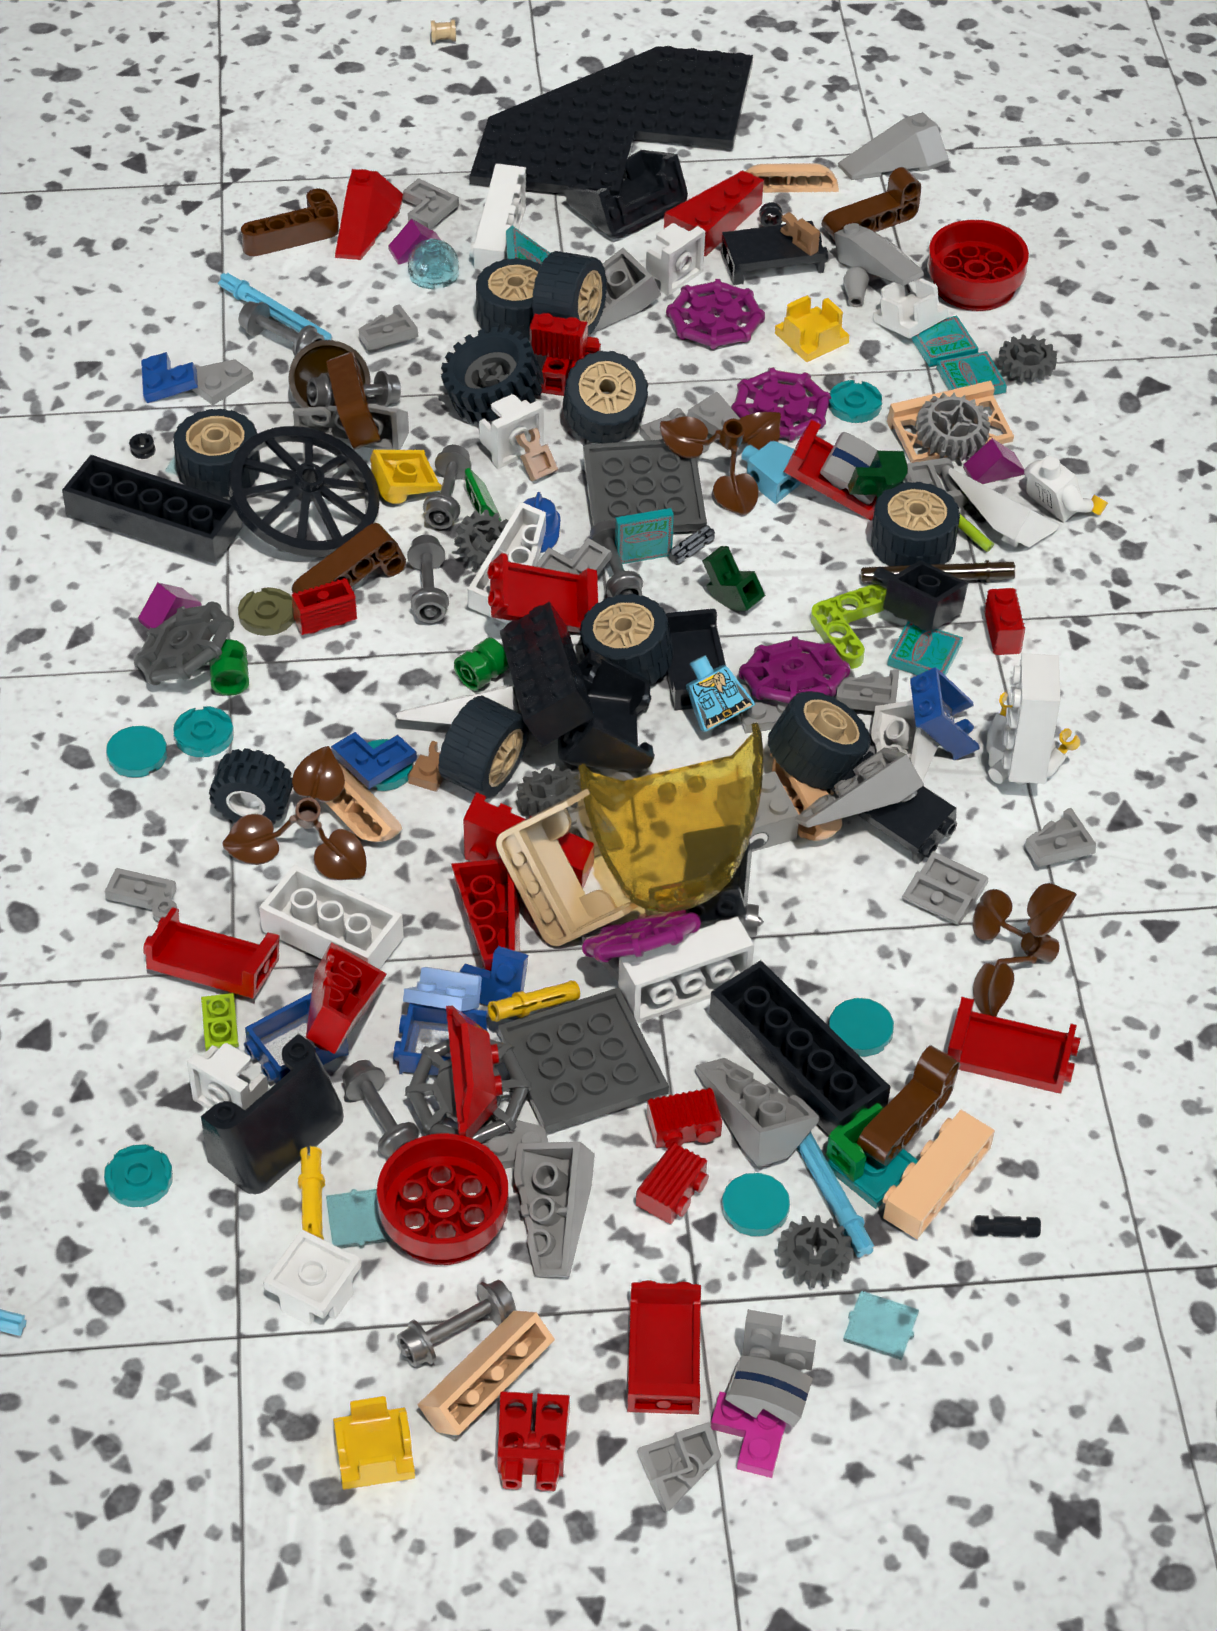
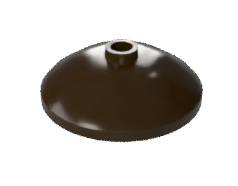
(311, 363)

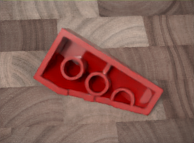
(366, 212)

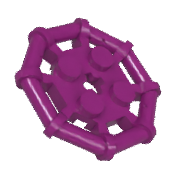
(702, 313)
(793, 398)
(793, 670)
(641, 935)

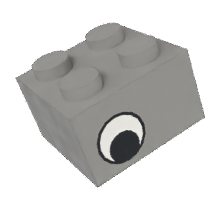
(775, 815)

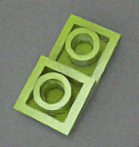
(219, 1020)

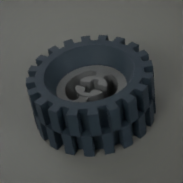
(484, 363)

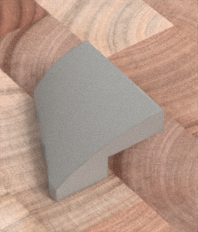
(679, 1462)

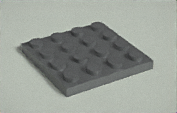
(642, 479)
(584, 1060)

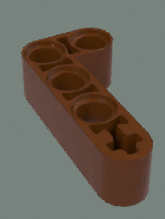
(882, 210)
(292, 228)
(352, 400)
(356, 559)
(911, 1107)

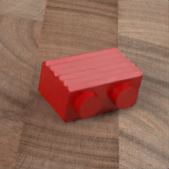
(558, 336)
(324, 606)
(1004, 621)
(684, 1118)
(672, 1183)

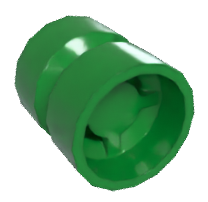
(482, 664)
(230, 671)

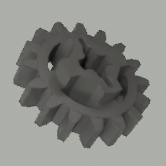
(1027, 358)
(473, 534)
(547, 789)
(832, 1251)

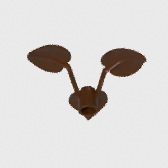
(688, 435)
(316, 778)
(1045, 910)

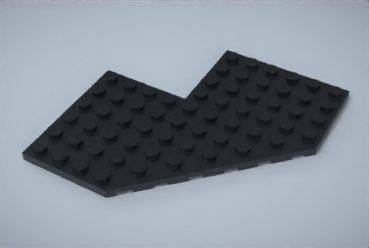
(592, 123)

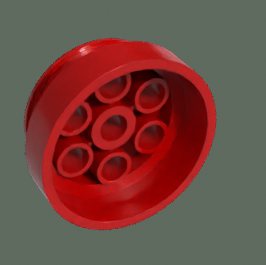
(977, 264)
(467, 1169)

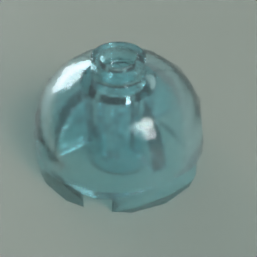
(433, 264)

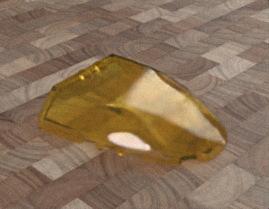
(677, 831)

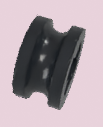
(773, 209)
(142, 452)

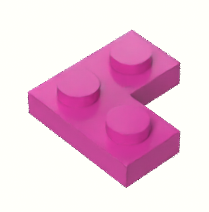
(760, 1434)

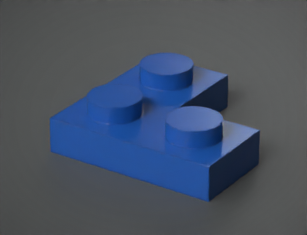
(163, 381)
(371, 764)
(505, 978)

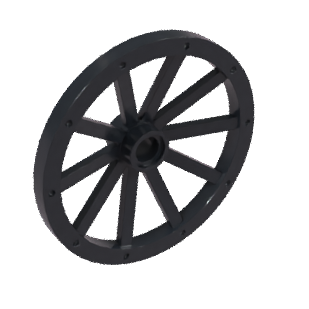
(306, 484)

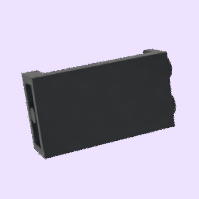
(765, 249)
(692, 636)
(914, 823)
(732, 898)

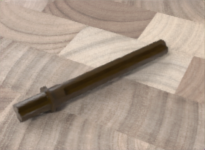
(966, 571)

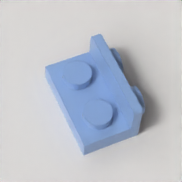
(445, 988)

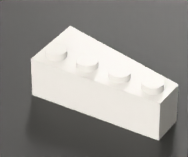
(502, 209)
(521, 541)

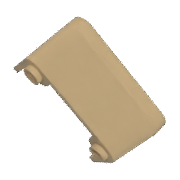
(548, 880)

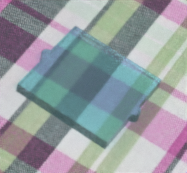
(355, 1219)
(881, 1325)

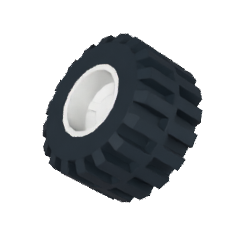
(251, 784)

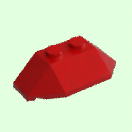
(472, 1072)

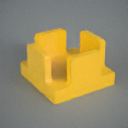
(812, 330)
(373, 1444)

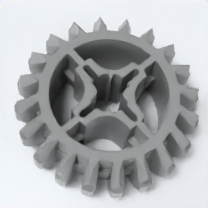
(936, 423)

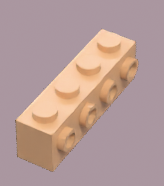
(937, 1174)
(486, 1372)

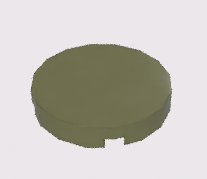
(266, 611)

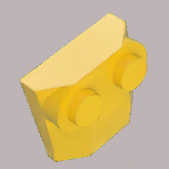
(402, 474)

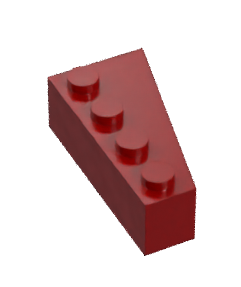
(719, 208)
(486, 822)
(490, 905)
(340, 996)

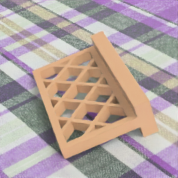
(906, 413)

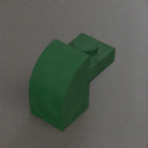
(884, 473)
(730, 586)

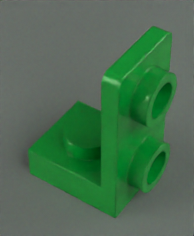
(843, 1147)

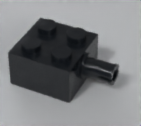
(922, 594)

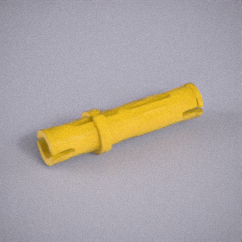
(523, 1003)
(311, 1184)

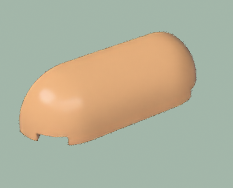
(795, 177)
(802, 797)
(363, 811)

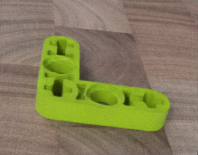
(868, 601)

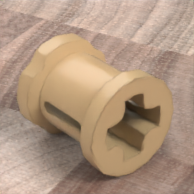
(443, 31)

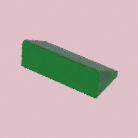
(479, 494)

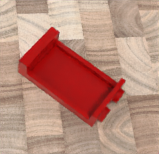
(806, 466)
(522, 587)
(210, 956)
(1012, 1049)
(664, 1348)

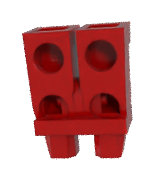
(556, 370)
(531, 1451)

